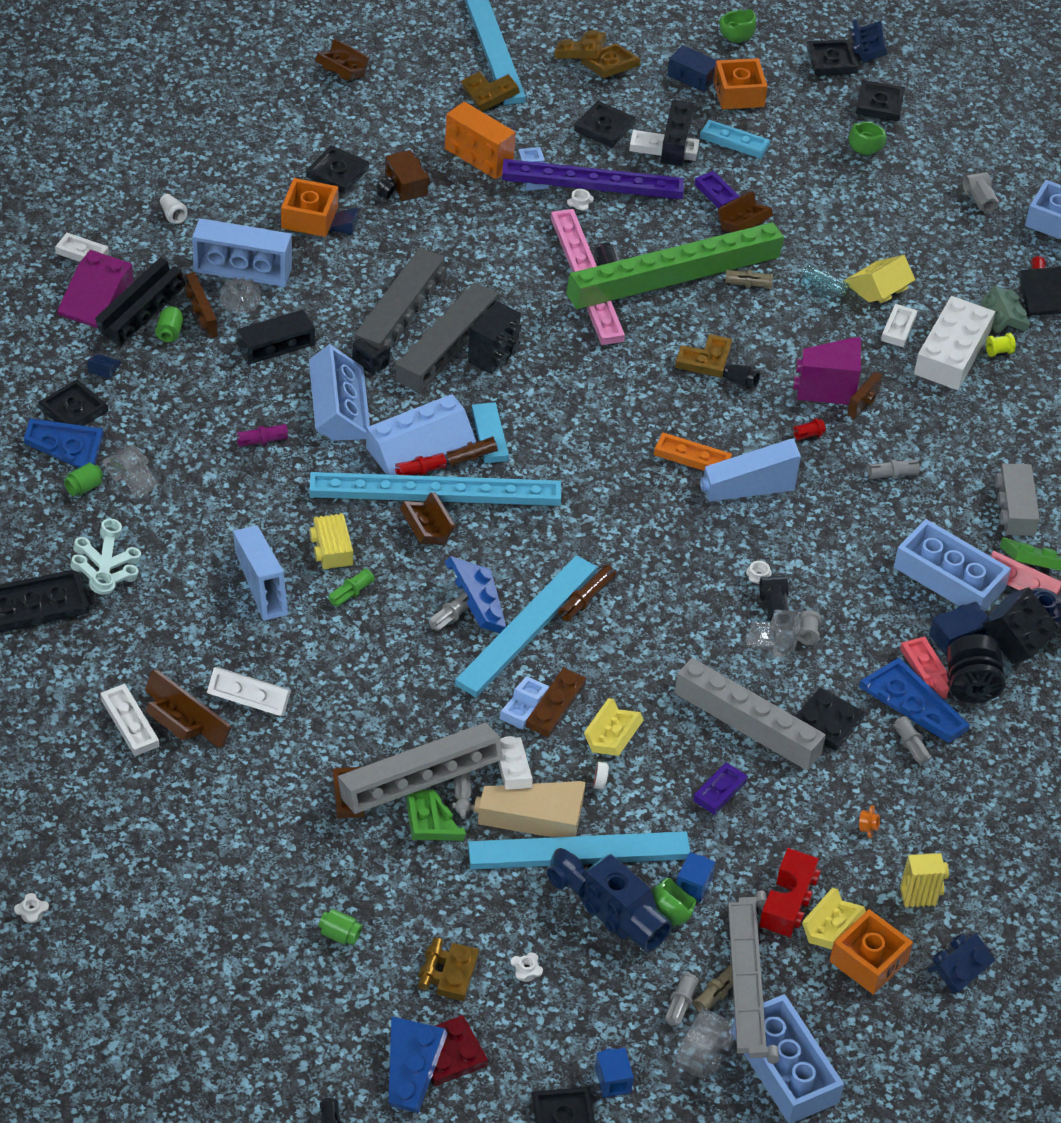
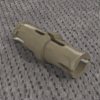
(748, 279)
(716, 990)

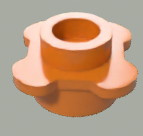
(869, 821)

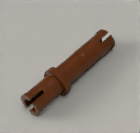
(580, 598)

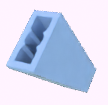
(753, 473)
(261, 572)

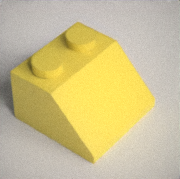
(882, 279)

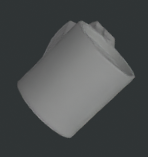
(980, 188)

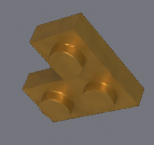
(587, 47)
(489, 94)
(707, 361)

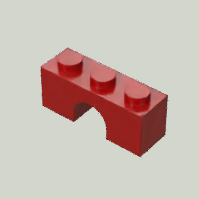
(783, 910)

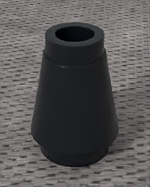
(743, 375)

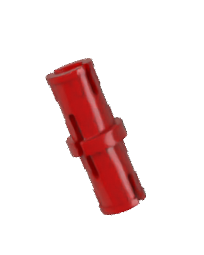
(421, 465)

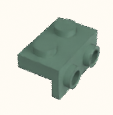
(1007, 309)

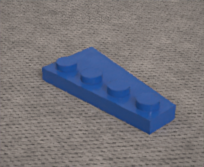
(911, 696)

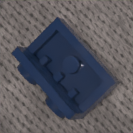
(869, 40)
(961, 961)

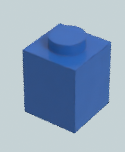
(696, 875)
(614, 1072)

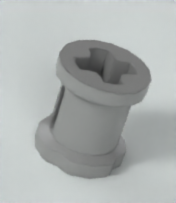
(809, 632)

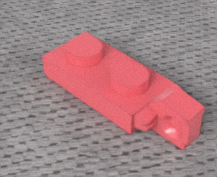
(926, 664)

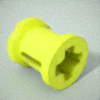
(1000, 344)

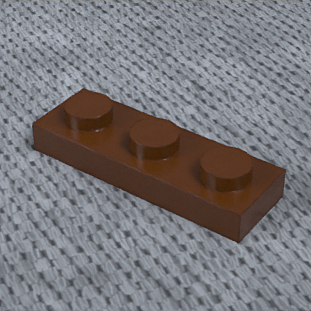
(200, 305)
(556, 702)

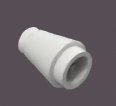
(174, 209)

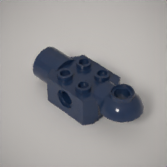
(612, 896)

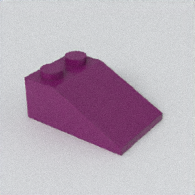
(95, 286)

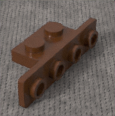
(183, 712)

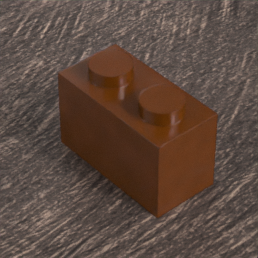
(407, 174)

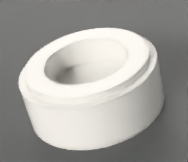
(601, 775)

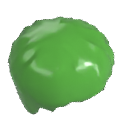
(738, 25)
(867, 138)
(673, 902)

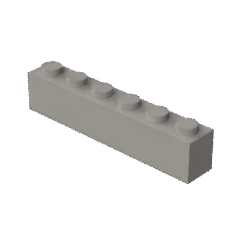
(749, 714)
(420, 767)

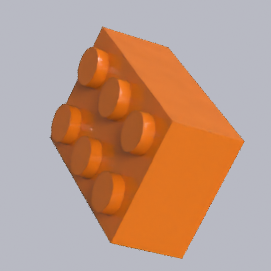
(479, 139)

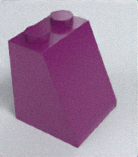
(829, 372)

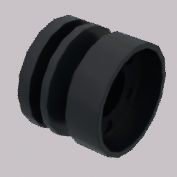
(975, 668)

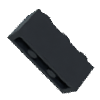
(677, 133)
(275, 337)

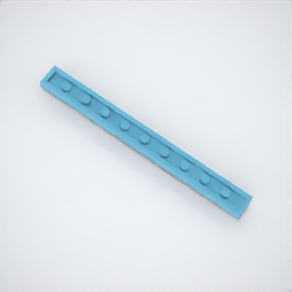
(447, 488)

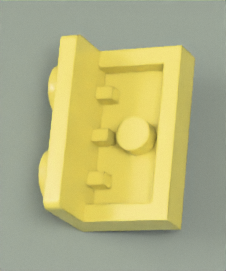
(612, 729)
(830, 919)

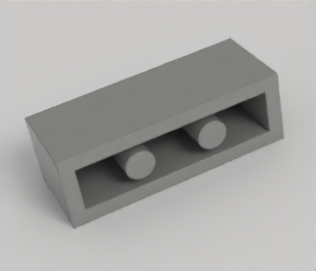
(1017, 499)

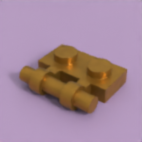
(457, 971)

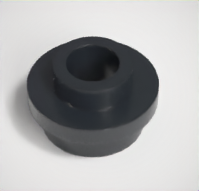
(386, 187)

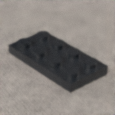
(41, 600)

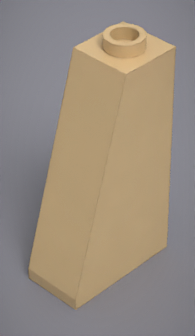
(539, 810)

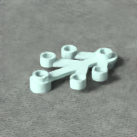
(103, 581)

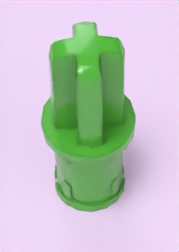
(351, 587)

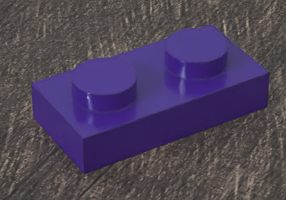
(715, 189)
(720, 788)

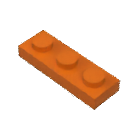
(688, 452)

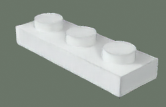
(652, 144)
(248, 691)
(129, 720)
(514, 766)

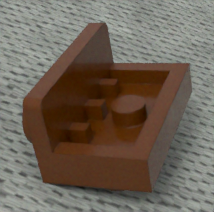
(344, 60)
(743, 213)
(428, 520)

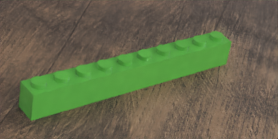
(674, 265)

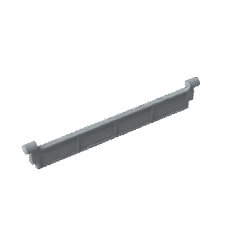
(747, 978)

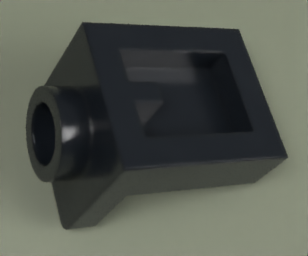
(370, 358)

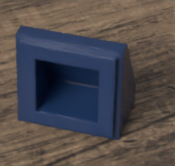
(345, 221)
(103, 365)

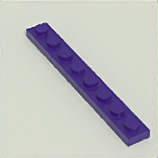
(592, 179)

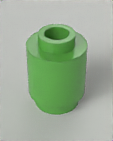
(169, 324)
(83, 479)
(340, 927)

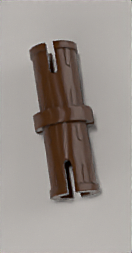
(472, 451)

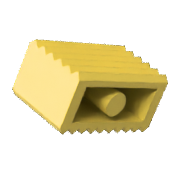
(332, 541)
(923, 879)

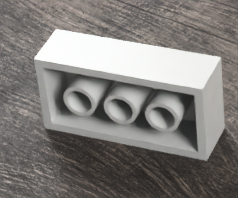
(954, 342)

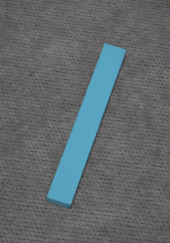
(494, 45)
(525, 626)
(588, 849)

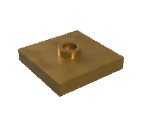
(611, 61)

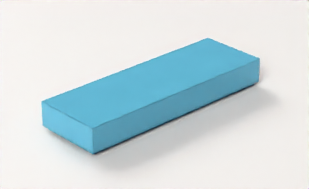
(734, 139)
(488, 424)

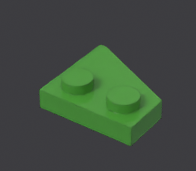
(1031, 555)
(430, 818)

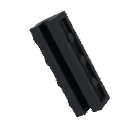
(140, 301)

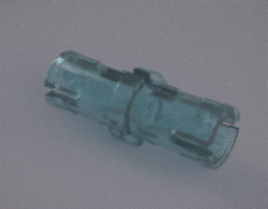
(825, 280)

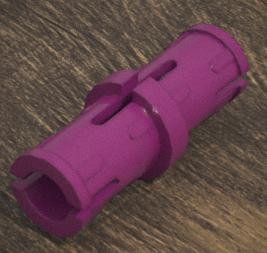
(262, 435)

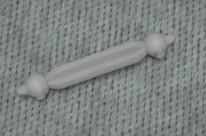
(462, 794)

